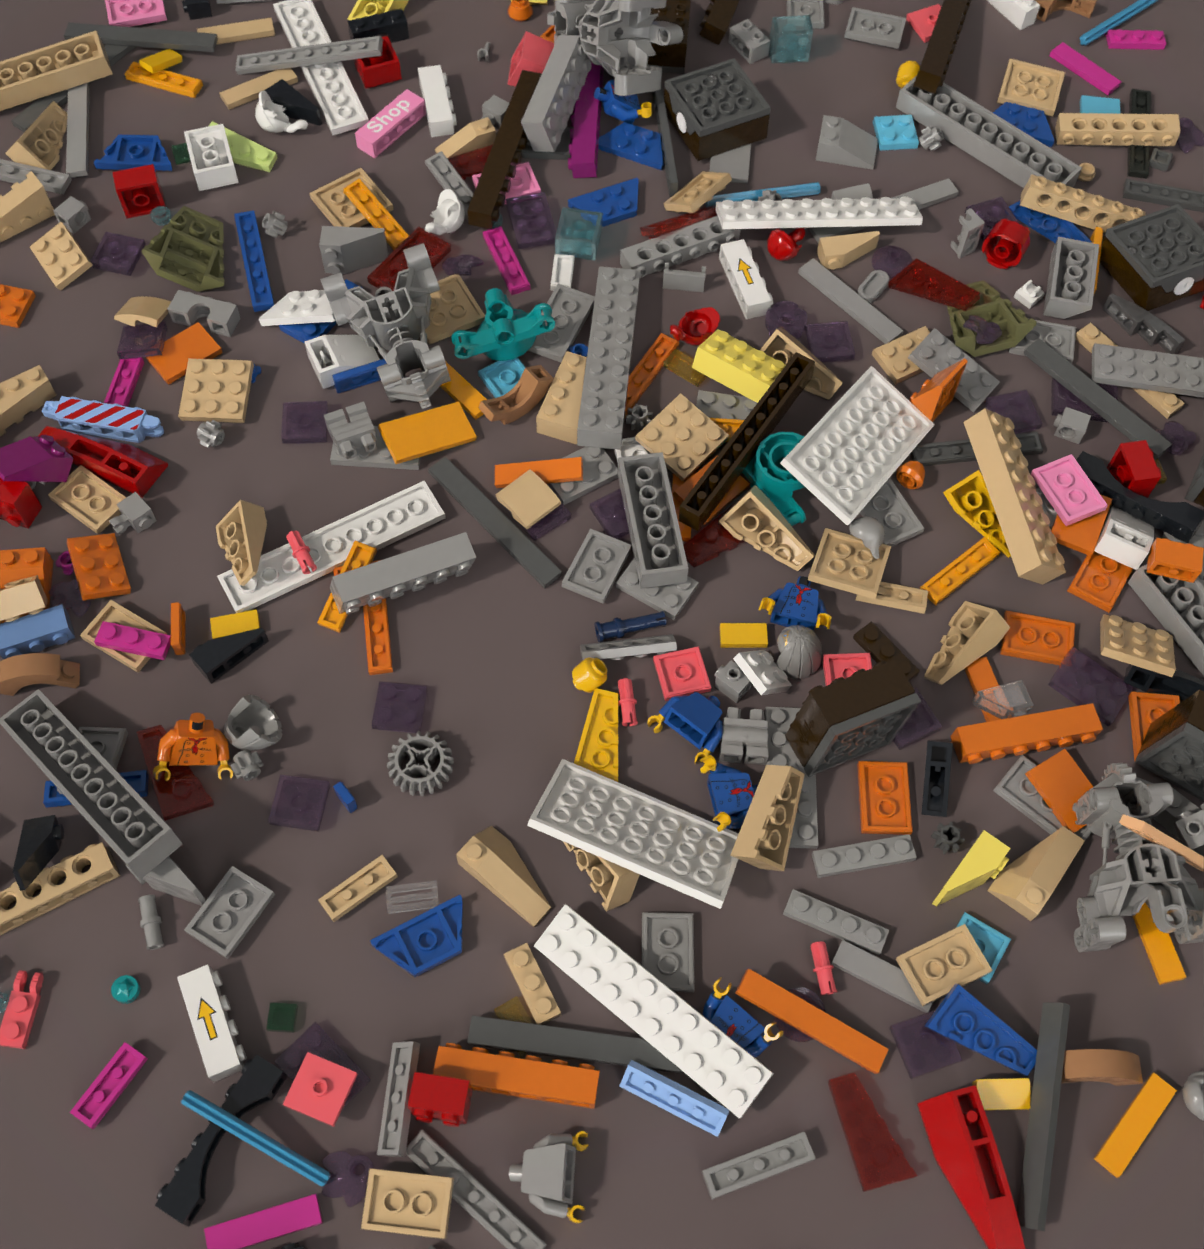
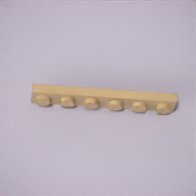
(1163, 402)

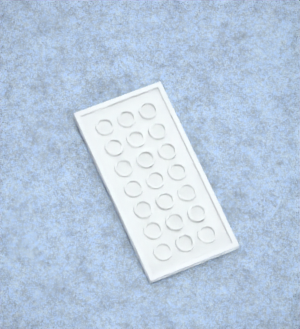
(857, 445)
(637, 832)

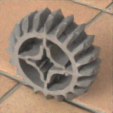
(433, 749)

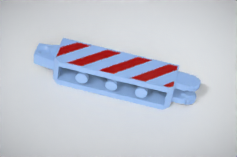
(103, 419)

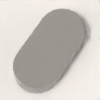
(873, 285)

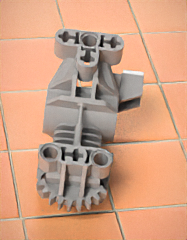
(618, 38)
(394, 324)
(1140, 871)

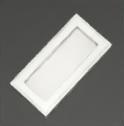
(562, 270)

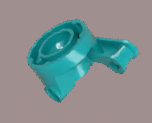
(505, 331)
(768, 476)

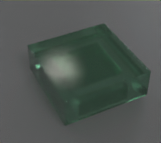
(181, 153)
(282, 1017)

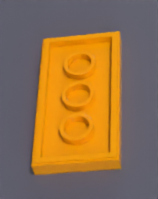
(427, 432)

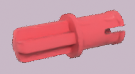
(301, 552)
(627, 702)
(823, 968)

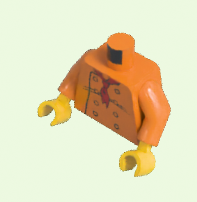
(193, 744)

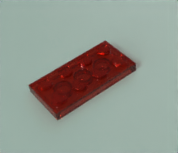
(386, 273)

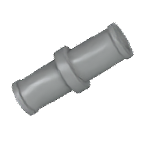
(150, 922)

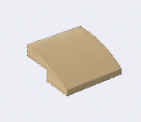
(143, 309)
(528, 499)

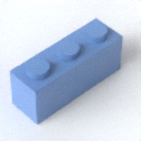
(35, 632)

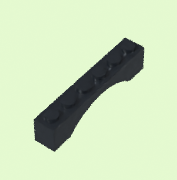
(1174, 518)
(1148, 681)
(187, 1191)

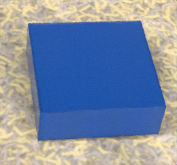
(345, 797)

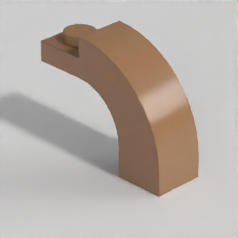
(1081, 7)
(521, 399)
(37, 669)
(1102, 1066)

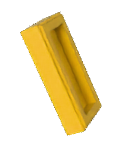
(160, 60)
(234, 623)
(743, 635)

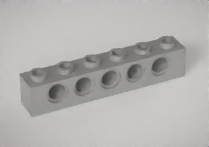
(677, 246)

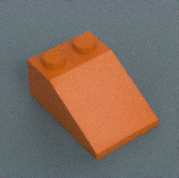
(939, 391)
(25, 563)

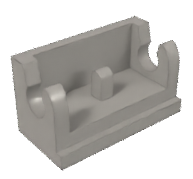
(969, 234)
(683, 279)

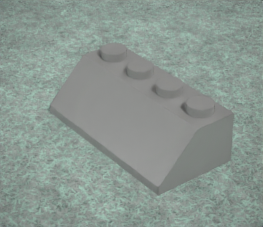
(1071, 278)

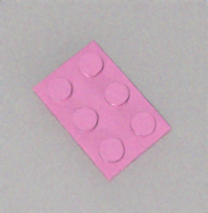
(135, 12)
(522, 184)
(1069, 490)

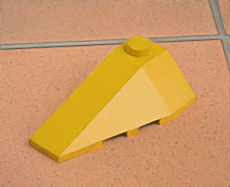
(974, 505)

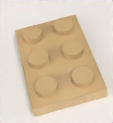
(697, 192)
(61, 256)
(895, 354)
(88, 499)
(119, 615)
(942, 963)
(407, 1203)

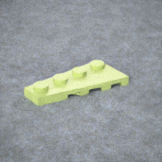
(248, 152)

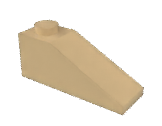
(470, 138)
(843, 249)

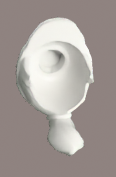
(271, 116)
(448, 215)

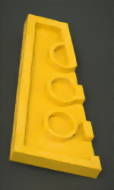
(599, 737)

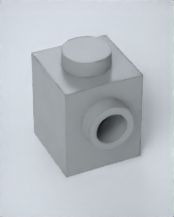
(732, 681)

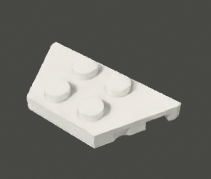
(299, 308)

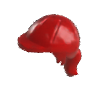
(783, 245)
(696, 326)

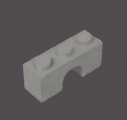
(189, 307)

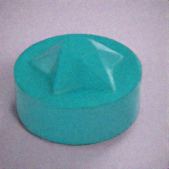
(125, 989)

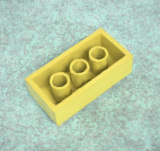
(737, 365)

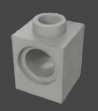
(72, 214)
(1071, 425)

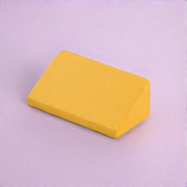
(1004, 1093)

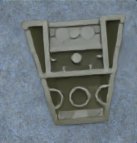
(189, 251)
(993, 309)

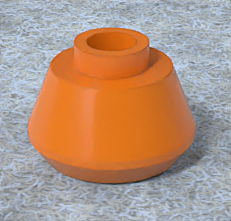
(520, 10)
(911, 474)

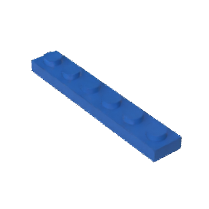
(254, 261)

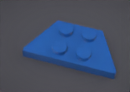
(1028, 120)
(633, 144)
(134, 152)
(615, 202)
(425, 939)

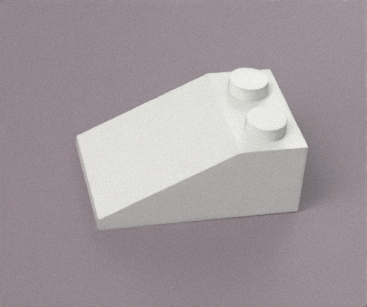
(211, 157)

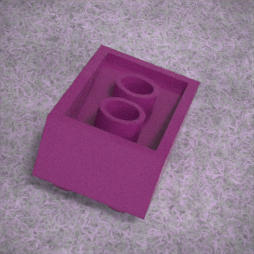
(35, 460)

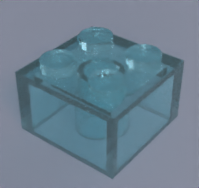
(790, 39)
(578, 233)

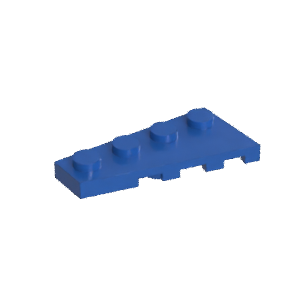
(1047, 225)
(309, 331)
(977, 1028)

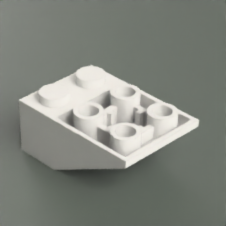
(337, 354)
(1125, 538)

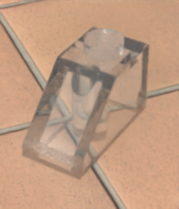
(1005, 700)

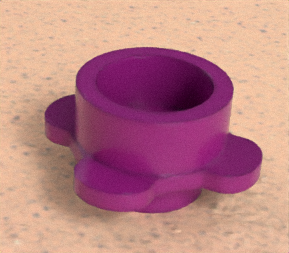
(63, 560)

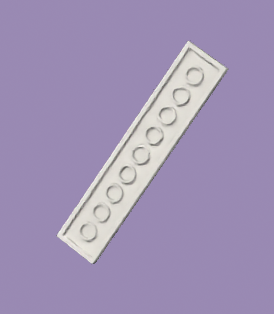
(327, 80)
(818, 213)
(330, 545)
(654, 1011)

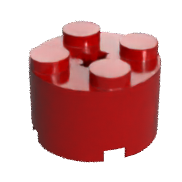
(1006, 244)

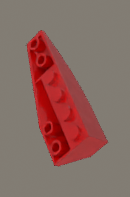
(111, 460)
(972, 1164)

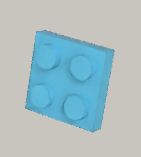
(895, 132)

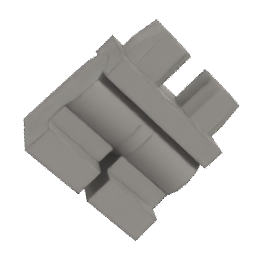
(351, 435)
(746, 734)

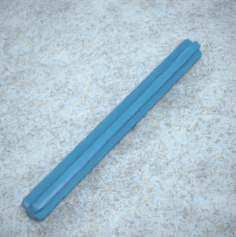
(1115, 21)
(784, 191)
(255, 1138)

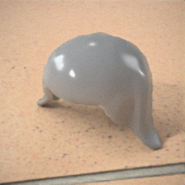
(870, 532)
(1194, 1094)

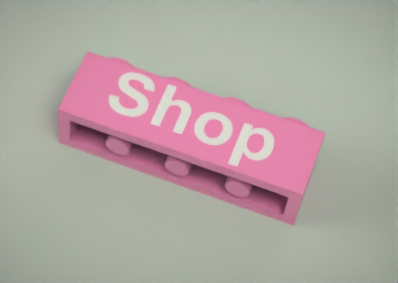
(390, 123)

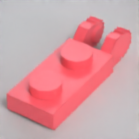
(20, 1011)

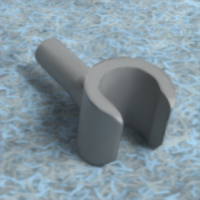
(483, 52)

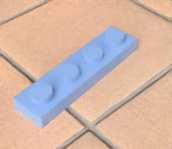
(674, 1098)

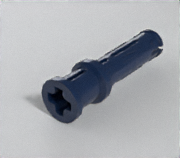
(619, 627)

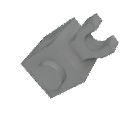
(495, 110)
(134, 513)

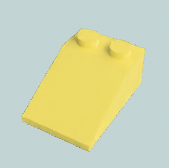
(370, 7)
(982, 861)

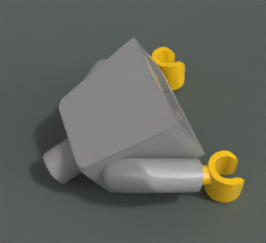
(549, 1174)

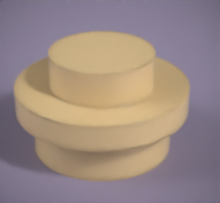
(1087, 172)

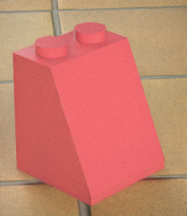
(529, 56)

